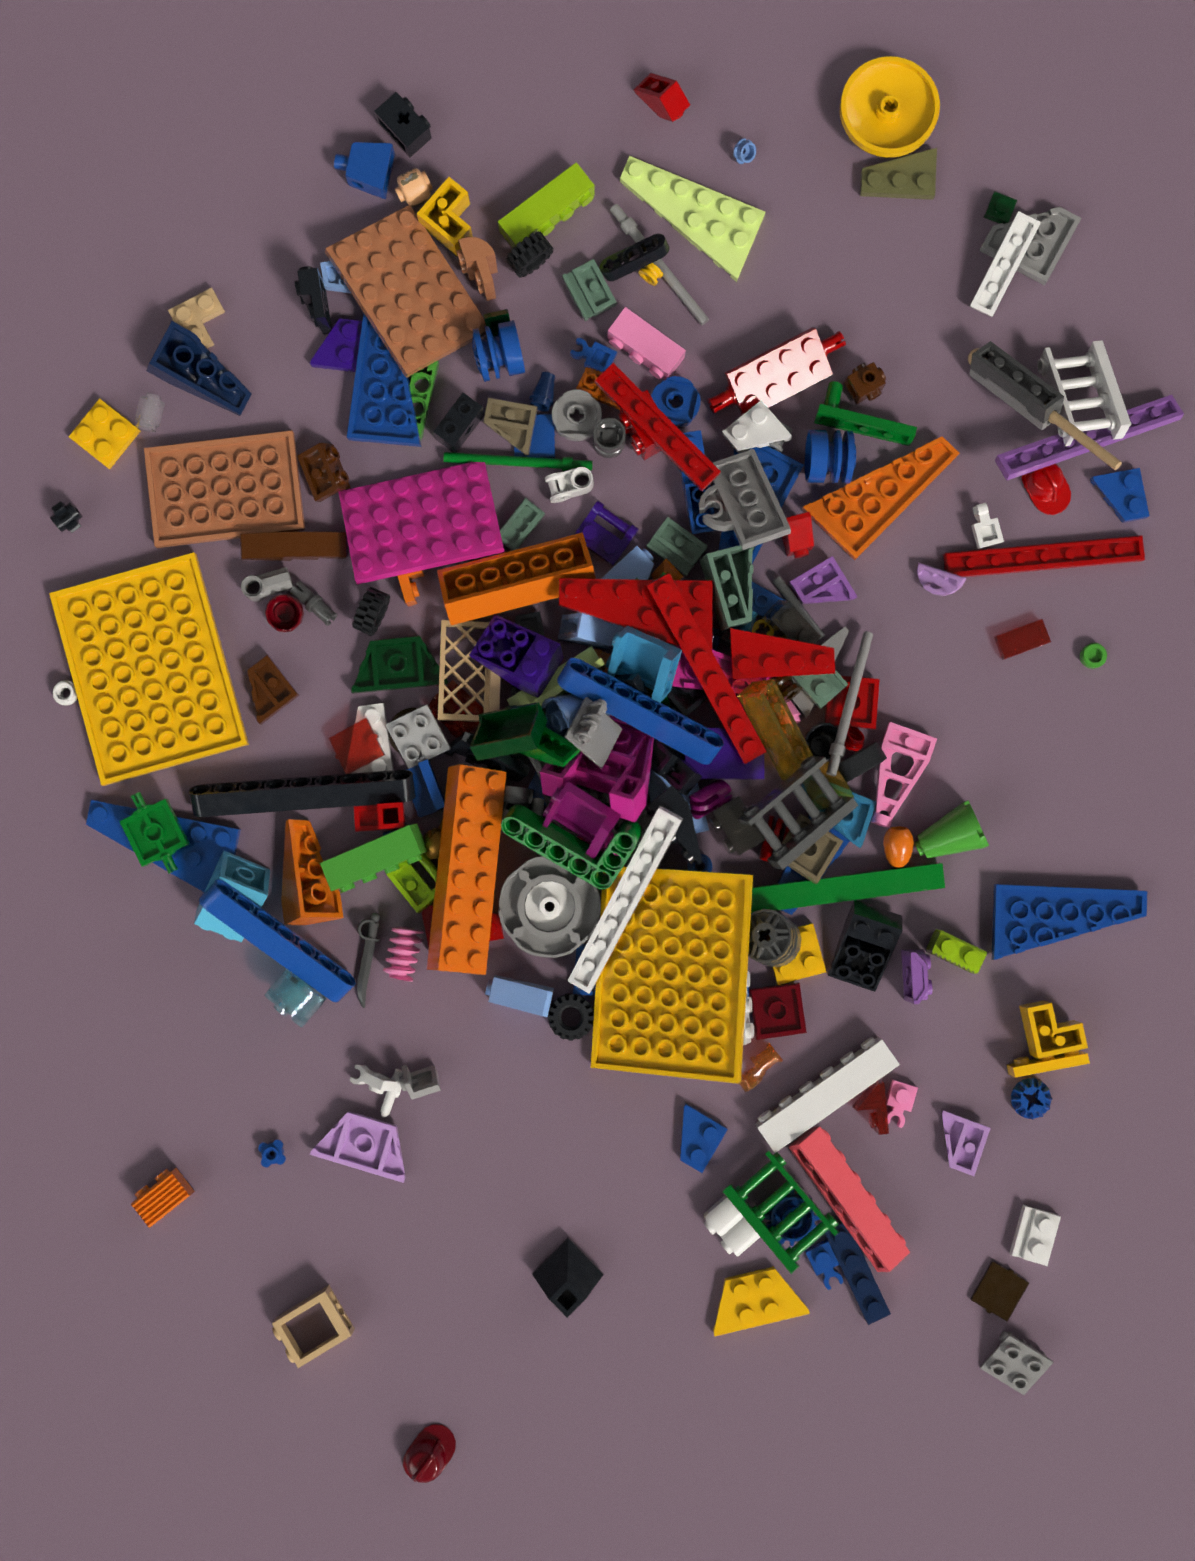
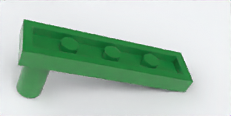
(832, 416)

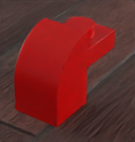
(379, 817)

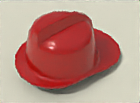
(1048, 489)

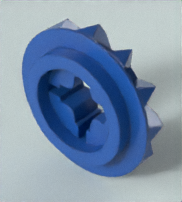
(1020, 1102)

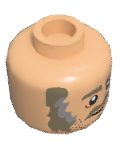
(413, 187)

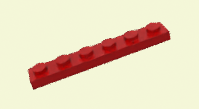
(657, 427)

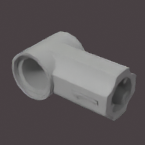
(270, 584)

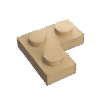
(196, 312)

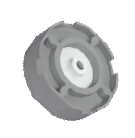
(545, 931)

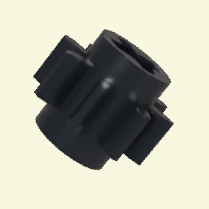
(66, 517)

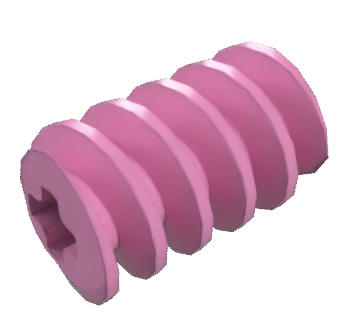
(403, 953)

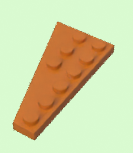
(872, 502)

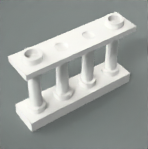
(1102, 379)

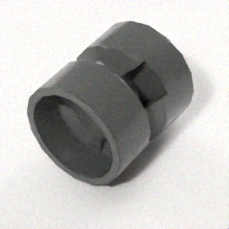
(609, 438)
(517, 796)

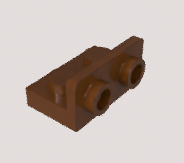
(323, 471)

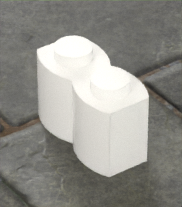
(730, 1226)

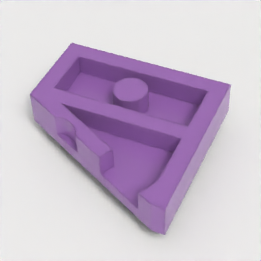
(823, 584)

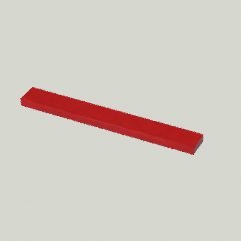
(1045, 556)

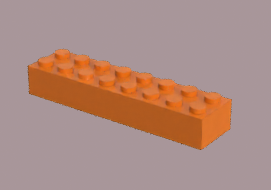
(466, 870)

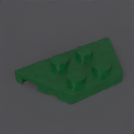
(396, 665)

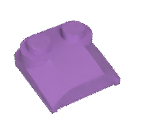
(915, 975)

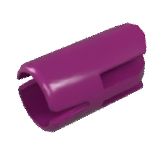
(709, 798)

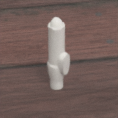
(390, 1096)

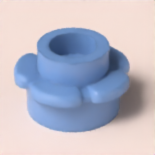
(744, 151)

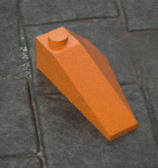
(305, 890)

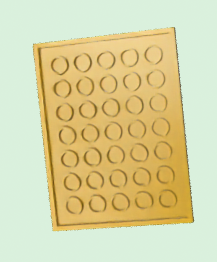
(148, 669)
(677, 979)

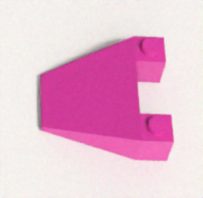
(622, 776)

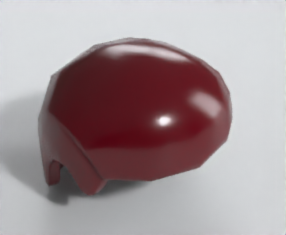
(284, 613)

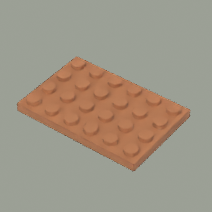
(407, 290)
(224, 488)

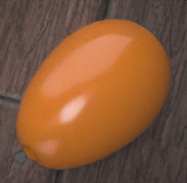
(898, 846)

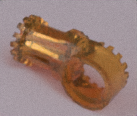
(762, 1063)

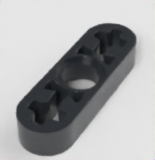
(656, 248)

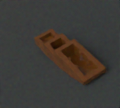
(292, 545)

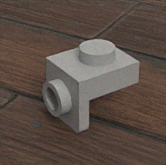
(420, 1082)

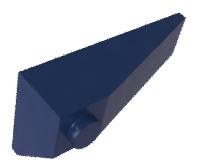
(193, 368)

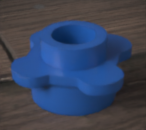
(277, 1148)

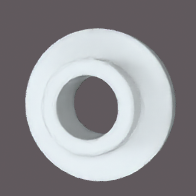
(58, 693)

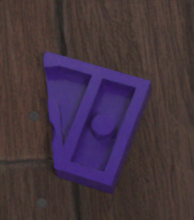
(340, 347)

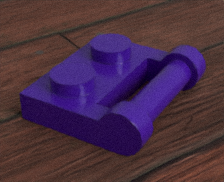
(601, 540)

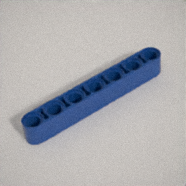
(641, 711)
(277, 940)

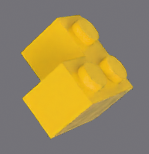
(442, 214)
(1045, 1035)

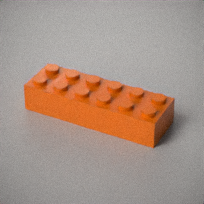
(513, 578)

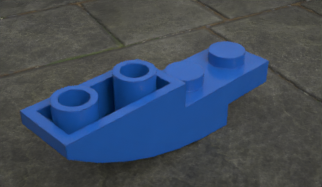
(693, 493)

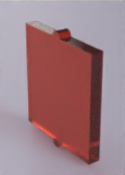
(356, 746)

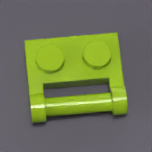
(413, 885)

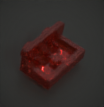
(451, 707)

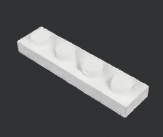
(1005, 264)

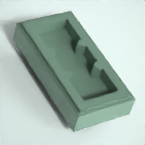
(520, 524)

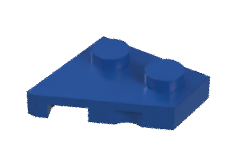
(1124, 493)
(699, 1138)

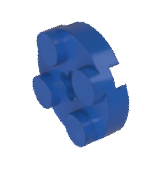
(687, 395)

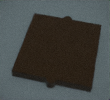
(999, 1291)

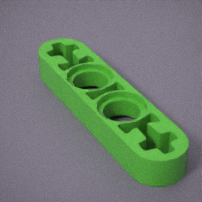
(423, 397)

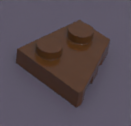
(269, 689)

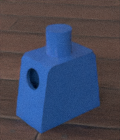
(368, 167)

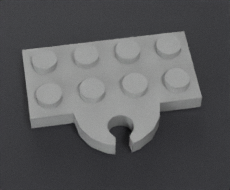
(744, 502)

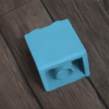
(244, 876)

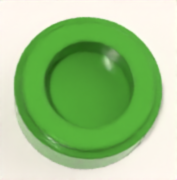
(1093, 655)

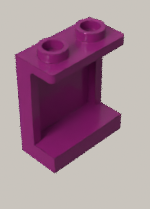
(582, 815)

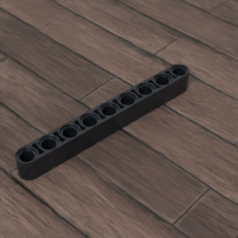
(302, 793)

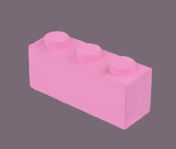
(645, 344)

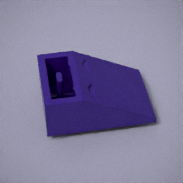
(518, 655)

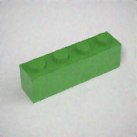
(373, 857)

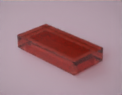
(1022, 639)

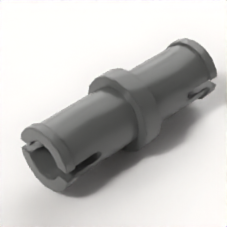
(313, 603)

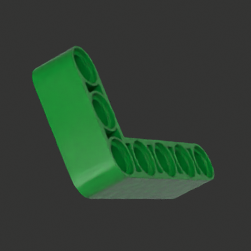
(572, 847)

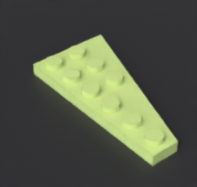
(704, 217)

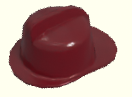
(429, 1453)

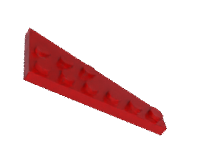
(631, 604)

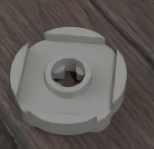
(587, 406)

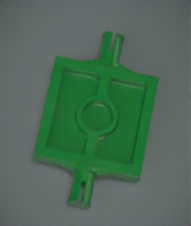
(154, 832)

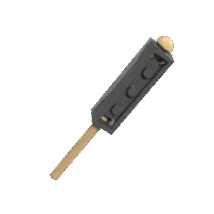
(1028, 395)

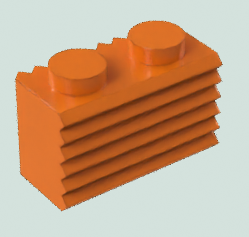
(162, 1197)

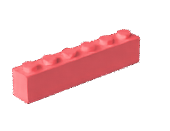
(849, 1199)

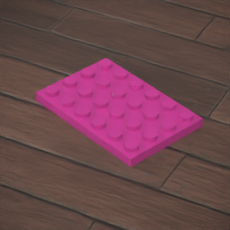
(420, 522)

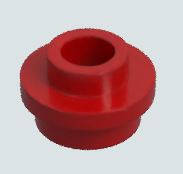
(854, 739)

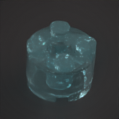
(294, 997)

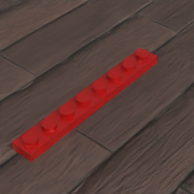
(706, 668)

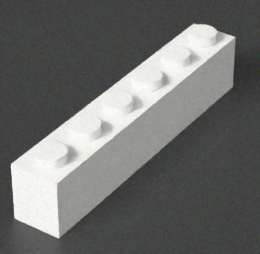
(827, 1093)

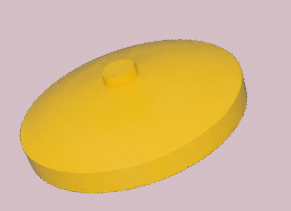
(889, 106)

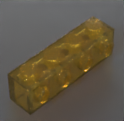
(775, 726)

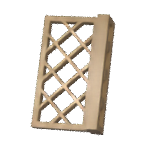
(491, 680)

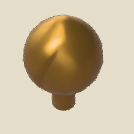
(432, 842)

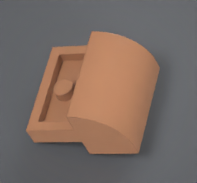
(479, 262)

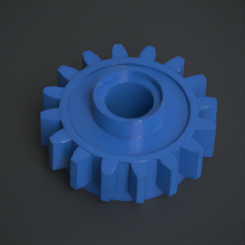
(801, 1227)

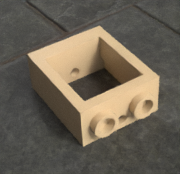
(334, 1312)

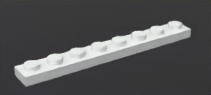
(625, 899)

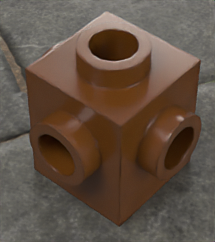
(865, 382)

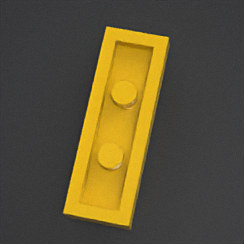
(1023, 1066)

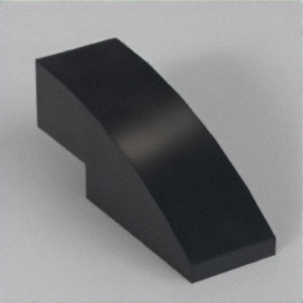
(673, 768)

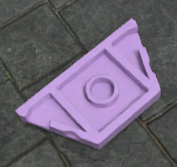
(364, 1145)

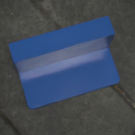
(427, 789)

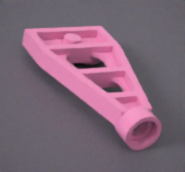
(908, 743)

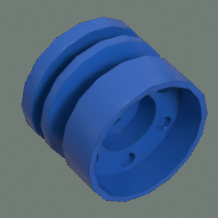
(498, 351)
(833, 457)

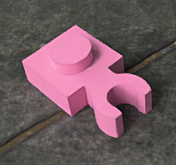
(901, 1098)

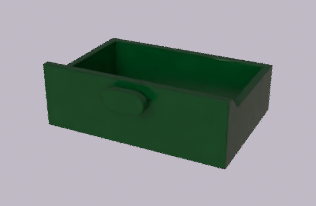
(509, 731)

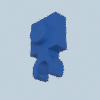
(597, 357)
(823, 1261)

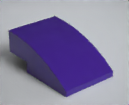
(728, 764)

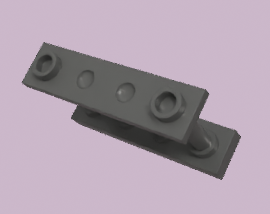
(820, 821)

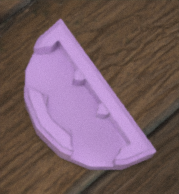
(939, 581)

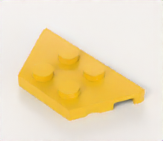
(756, 1300)

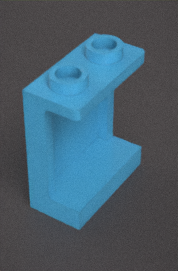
(646, 655)

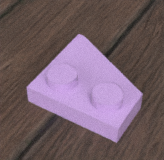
(964, 1142)

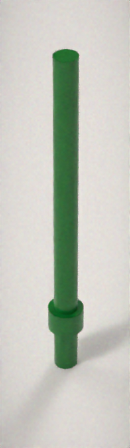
(565, 464)

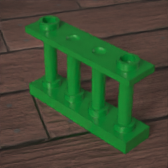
(772, 1235)

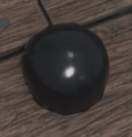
(820, 739)

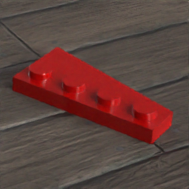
(770, 656)

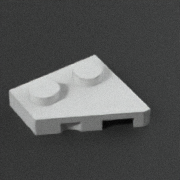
(756, 429)

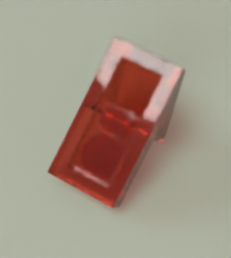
(875, 1100)

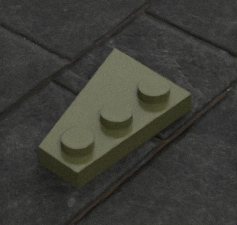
(902, 178)

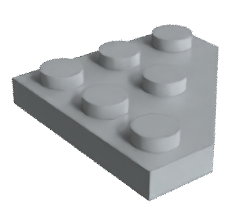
(1046, 246)

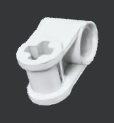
(567, 484)

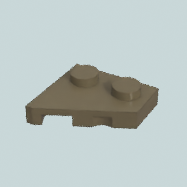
(512, 422)

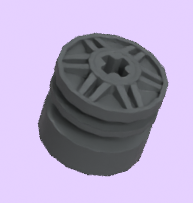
(784, 940)

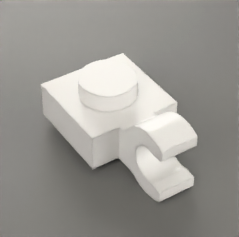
(987, 530)
(377, 1081)

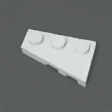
(377, 719)

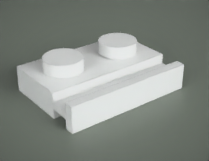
(1035, 1235)

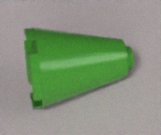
(952, 834)

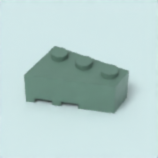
(731, 585)

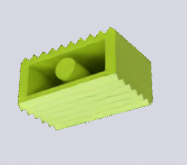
(956, 951)

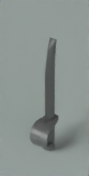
(370, 940)

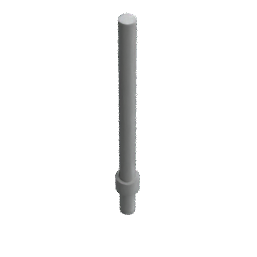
(629, 227)
(837, 748)

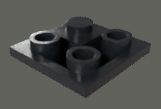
(567, 1277)

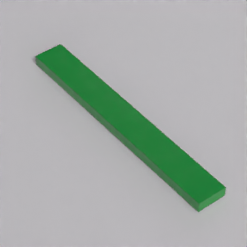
(848, 887)

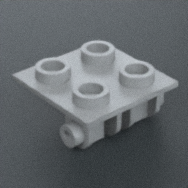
(593, 731)
(418, 736)
(1016, 1363)

